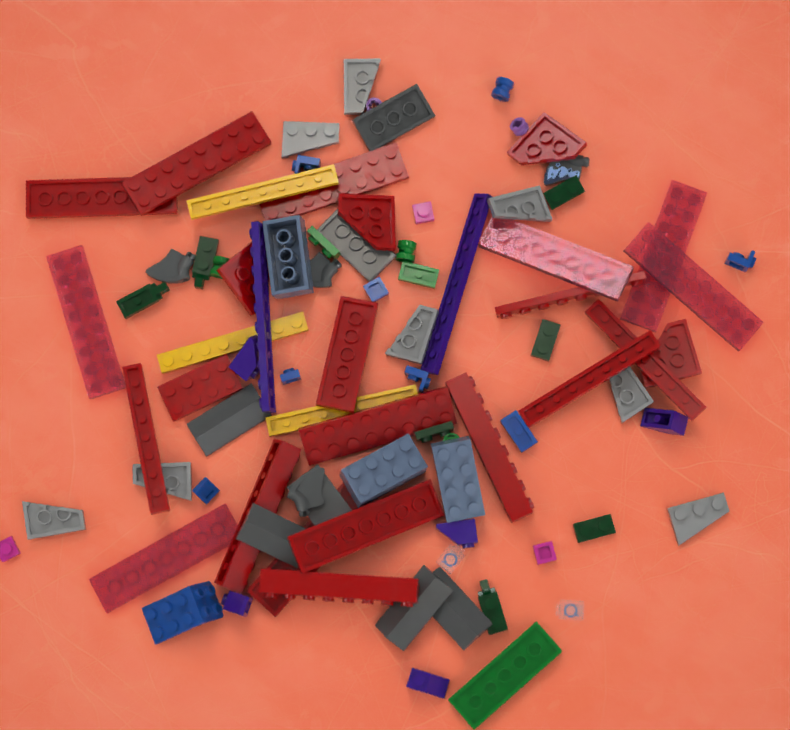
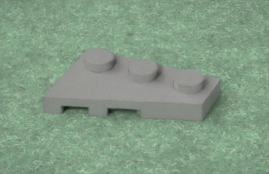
(358, 82)
(306, 136)
(521, 205)
(415, 337)
(629, 394)
(176, 476)
(696, 515)
(49, 520)

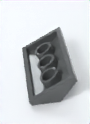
(228, 420)
(269, 533)
(460, 615)
(404, 623)

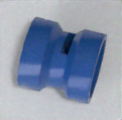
(502, 89)

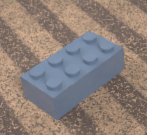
(288, 257)
(383, 470)
(457, 479)

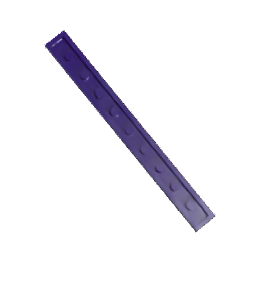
(456, 284)
(263, 323)

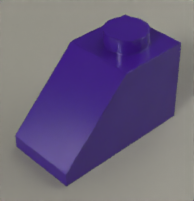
(246, 360)
(664, 421)
(460, 532)
(236, 603)
(427, 683)

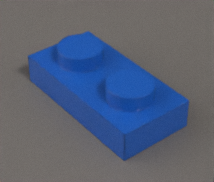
(518, 431)

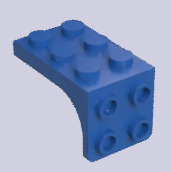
(182, 611)

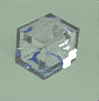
(451, 558)
(570, 610)

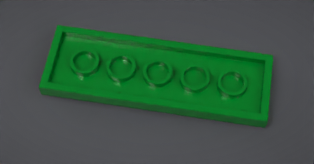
(505, 675)

